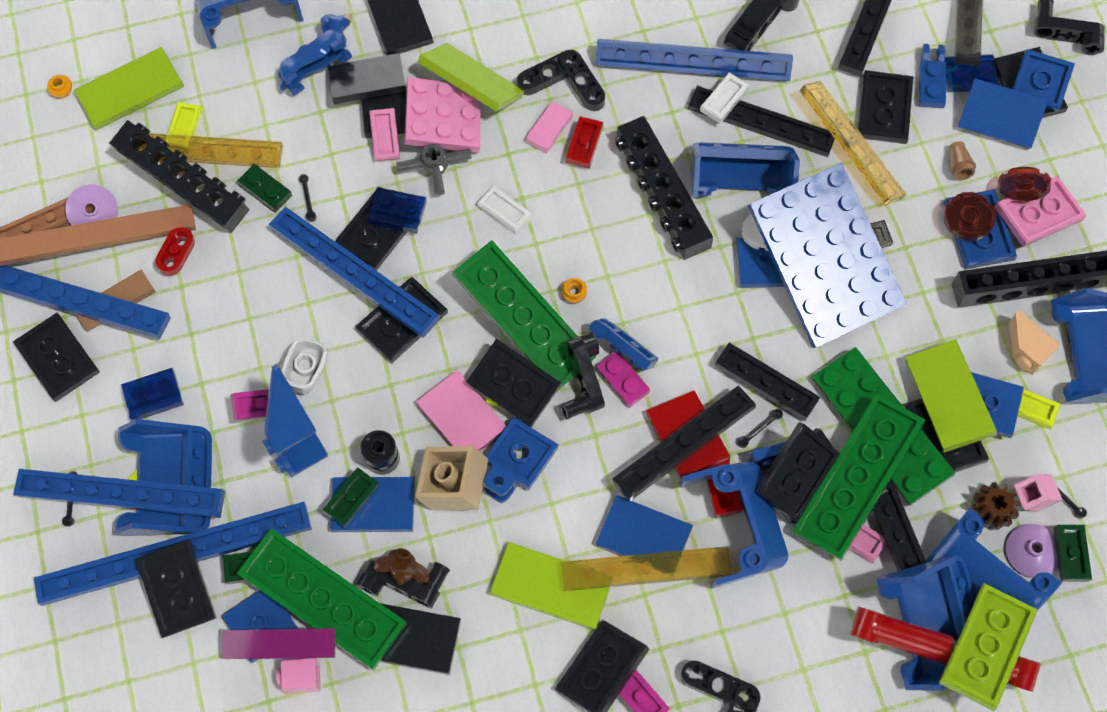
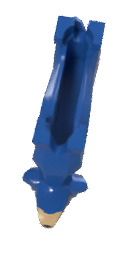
(316, 54)

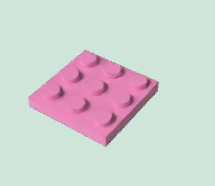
(441, 116)

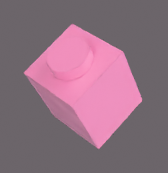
(1038, 492)
(299, 676)

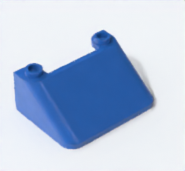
(211, 16)
(1087, 327)
(289, 428)
(166, 455)
(987, 568)
(935, 598)

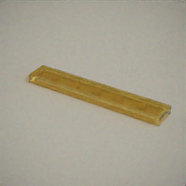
(852, 142)
(224, 150)
(646, 568)

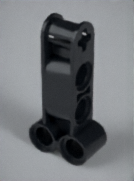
(755, 21)

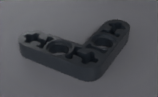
(563, 71)
(735, 686)

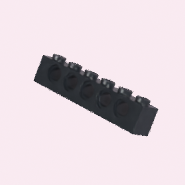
(132, 137)
(684, 242)
(1030, 279)

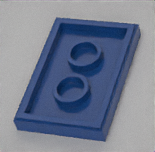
(1002, 113)
(994, 248)
(386, 510)
(641, 530)

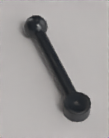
(310, 215)
(744, 441)
(1079, 512)
(68, 520)

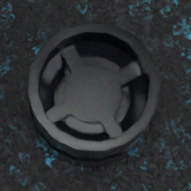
(380, 452)

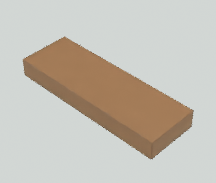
(131, 289)

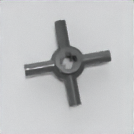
(434, 162)

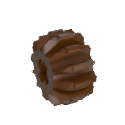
(1006, 505)

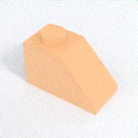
(1030, 343)

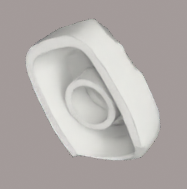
(304, 364)

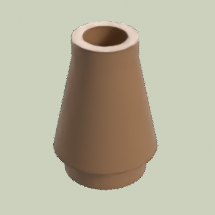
(962, 164)

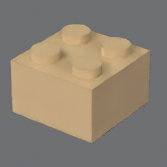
(452, 478)

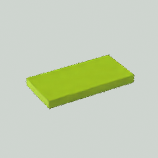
(470, 76)
(129, 88)
(950, 396)
(537, 584)
(988, 647)

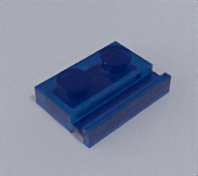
(960, 77)
(397, 210)
(152, 394)

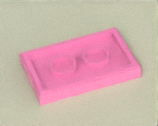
(1041, 217)
(461, 413)

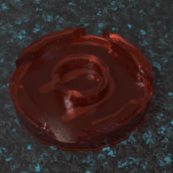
(1024, 184)
(969, 216)

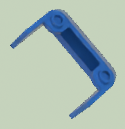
(742, 167)
(769, 545)

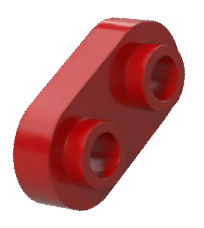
(173, 252)

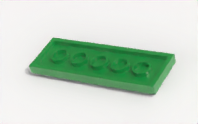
(518, 310)
(850, 387)
(858, 477)
(322, 598)

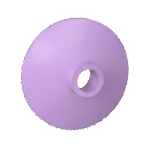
(100, 197)
(1022, 557)

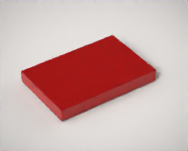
(675, 414)

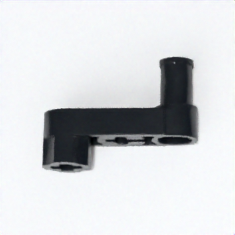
(1088, 34)
(579, 354)
(424, 593)

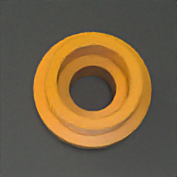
(61, 91)
(574, 283)

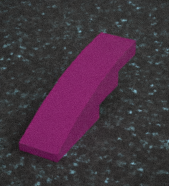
(279, 643)

